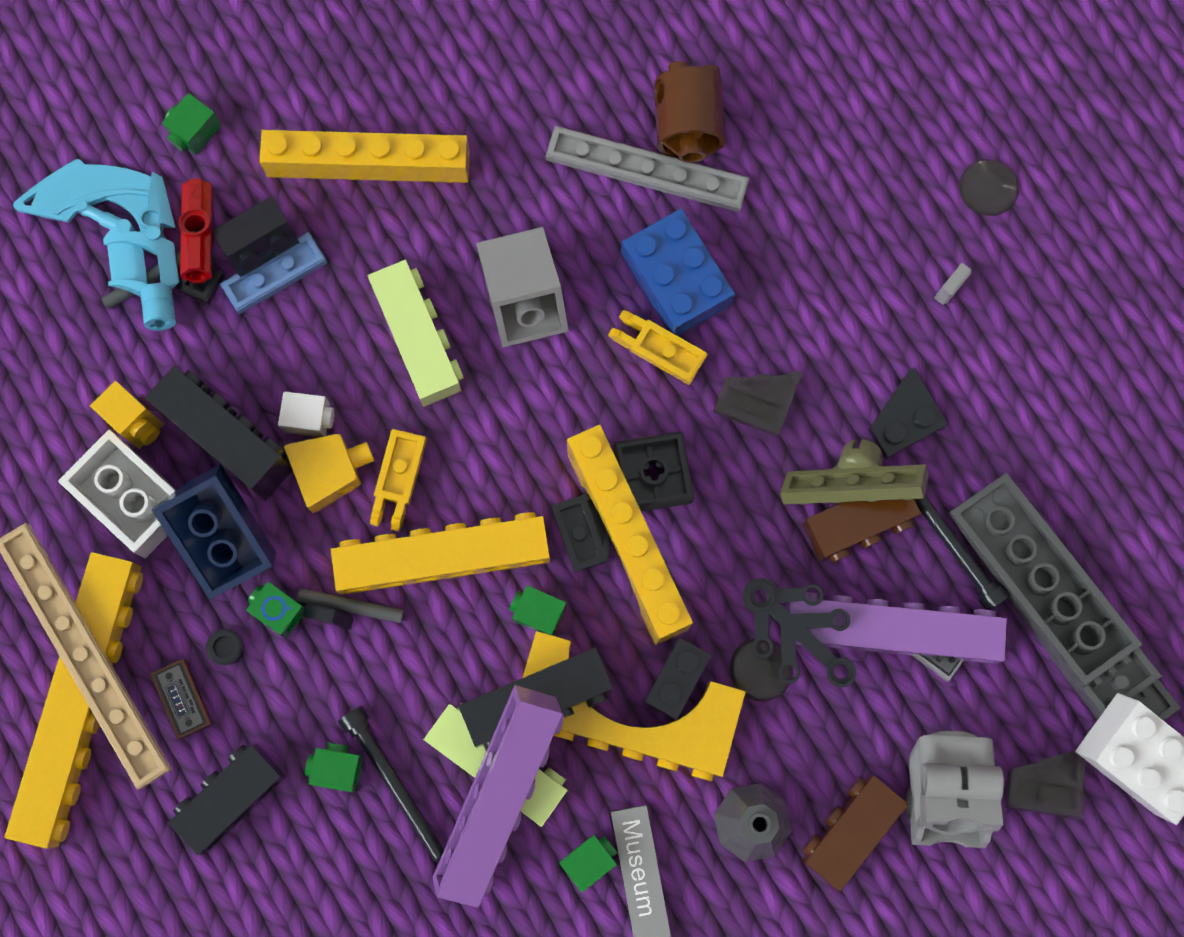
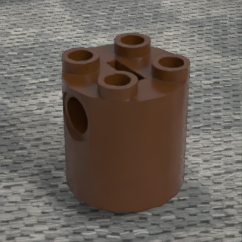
(689, 111)

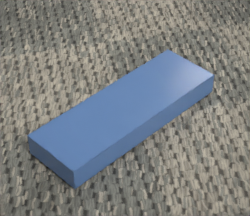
(274, 275)

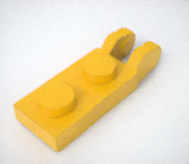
(660, 347)
(398, 476)

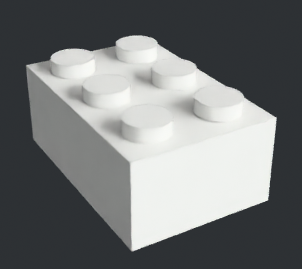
(120, 492)
(1139, 756)

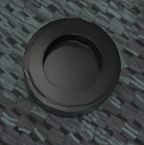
(225, 647)

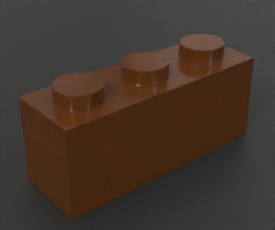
(857, 523)
(853, 831)

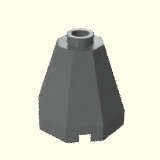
(736, 817)

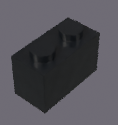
(255, 236)
(677, 679)

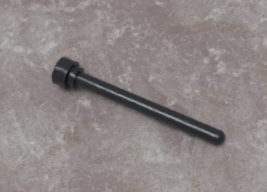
(989, 592)
(357, 725)

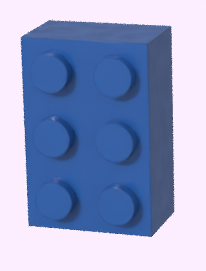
(677, 273)

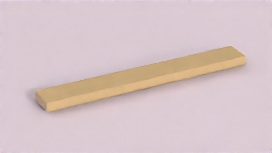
(83, 657)

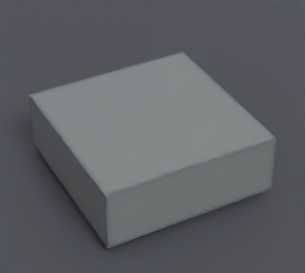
(953, 284)

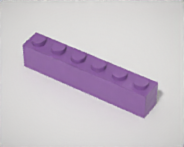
(909, 629)
(497, 796)

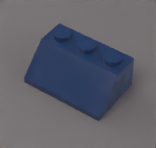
(215, 532)

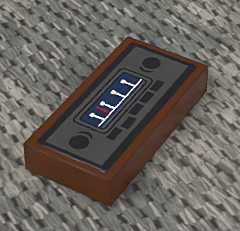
(181, 699)

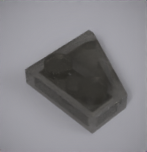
(758, 400)
(1048, 786)

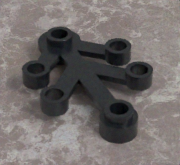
(794, 627)

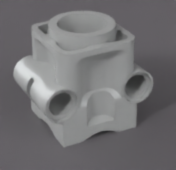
(954, 790)

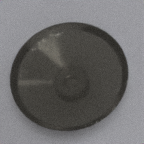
(989, 187)
(759, 675)

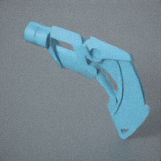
(80, 187)

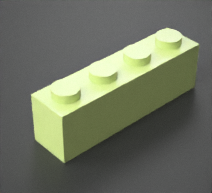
(415, 333)
(453, 740)

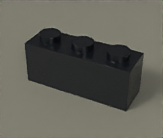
(226, 798)

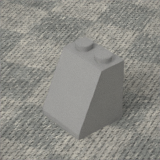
(523, 287)

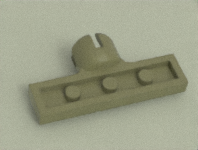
(856, 478)

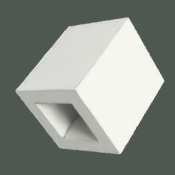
(305, 414)

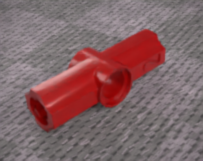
(196, 246)

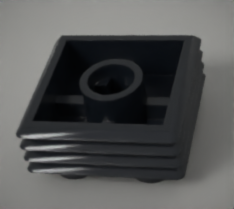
(670, 457)

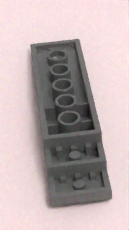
(1059, 601)

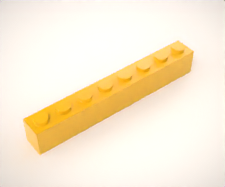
(66, 720)

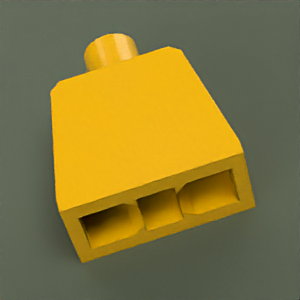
(326, 468)

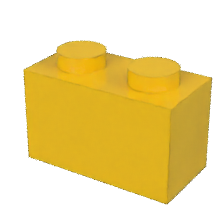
(127, 415)

